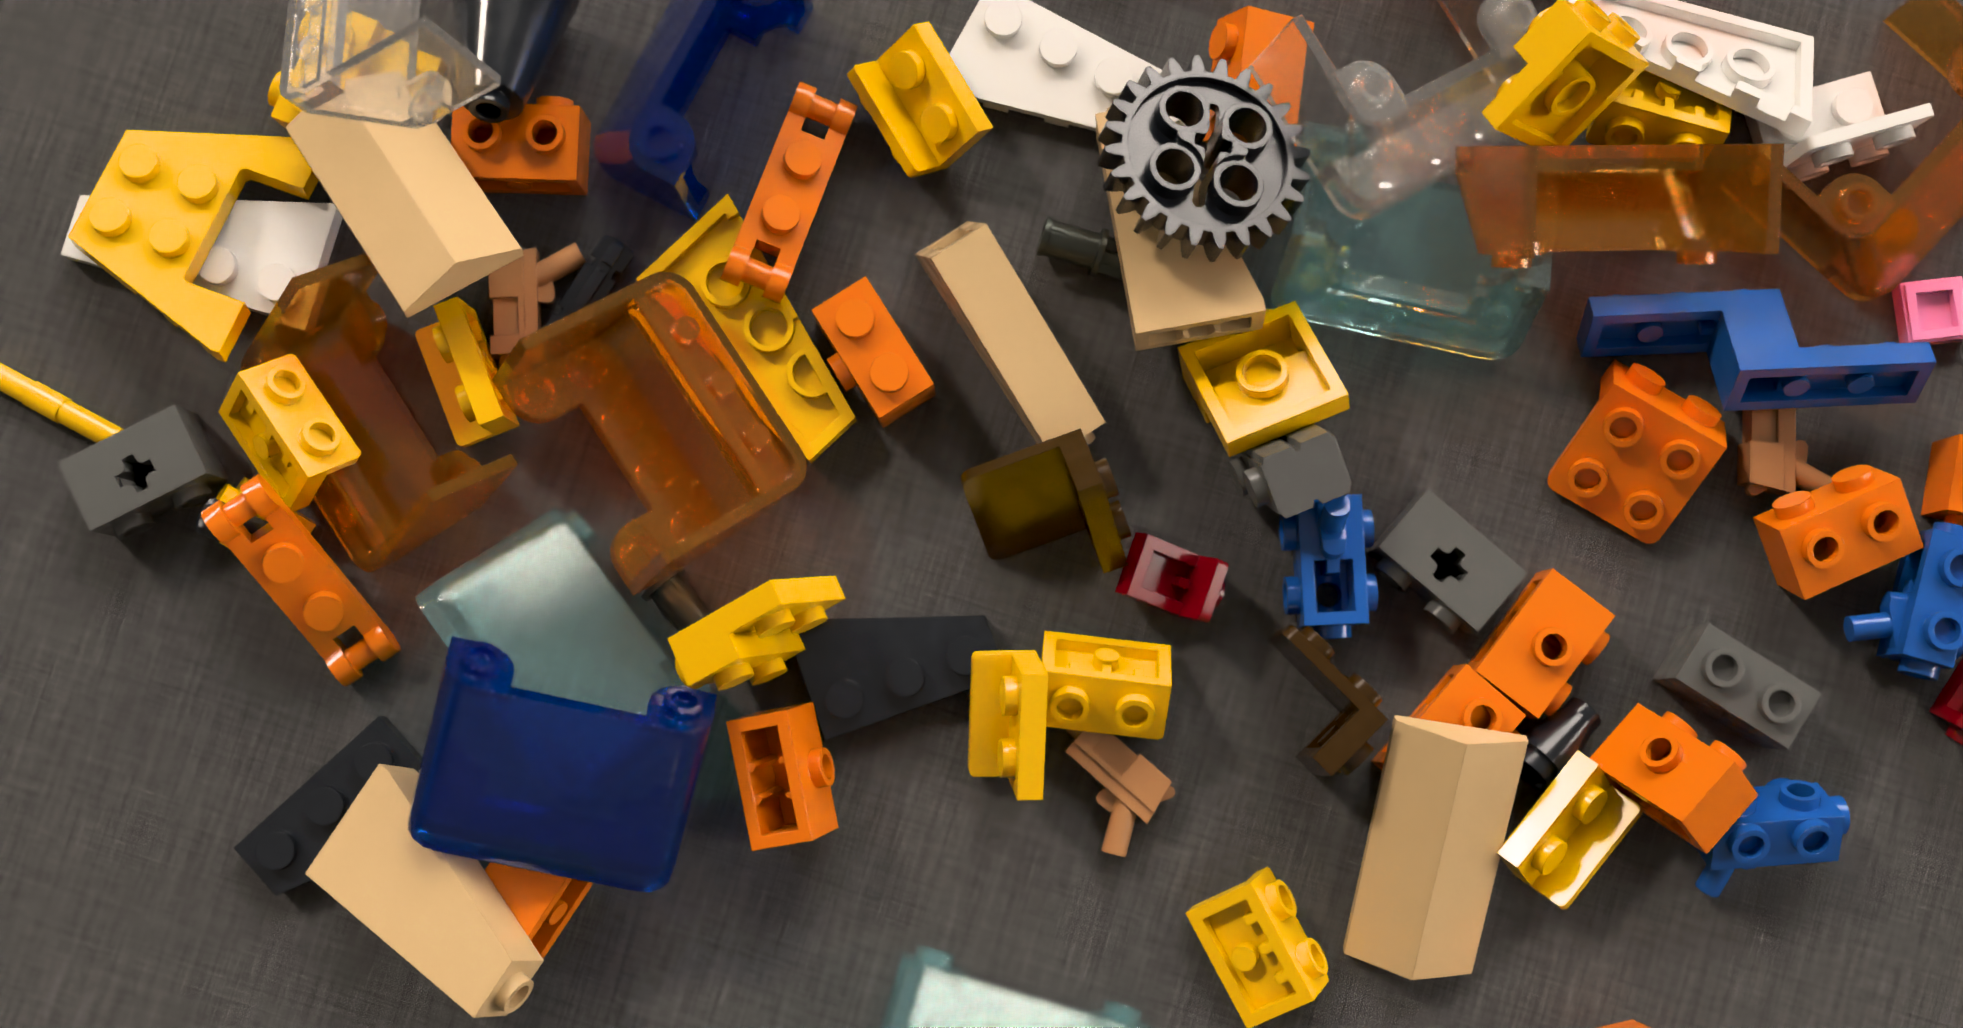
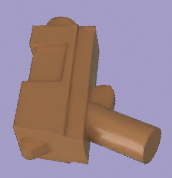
(521, 289)
(1771, 456)
(1130, 784)

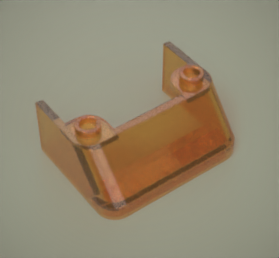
(1621, 199)
(1855, 227)
(399, 486)

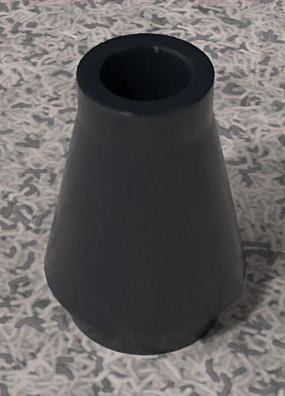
(1556, 741)

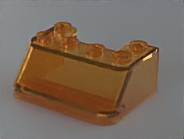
(669, 411)

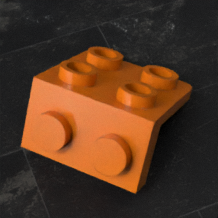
(1639, 452)

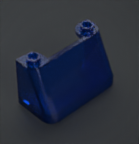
(644, 132)
(556, 777)

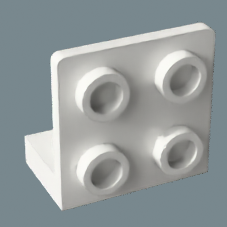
(1844, 126)

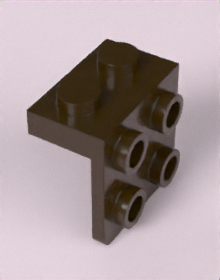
(1047, 496)
(1343, 741)

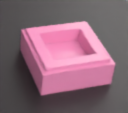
(1929, 310)

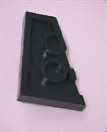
(887, 665)
(298, 829)

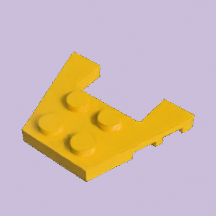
(164, 209)

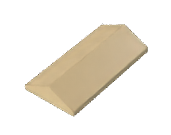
(407, 205)
(1433, 847)

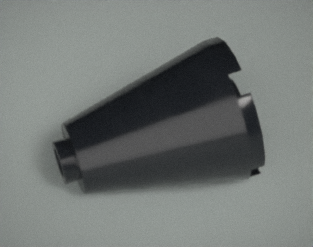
(515, 42)

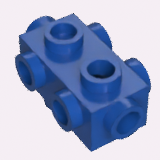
(1330, 549)
(1924, 612)
(1781, 827)

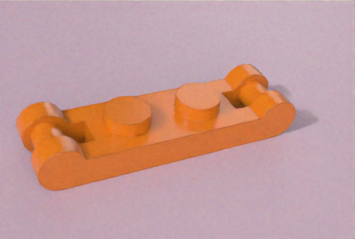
(789, 193)
(301, 579)

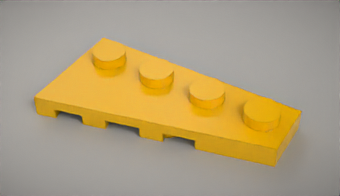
(761, 331)

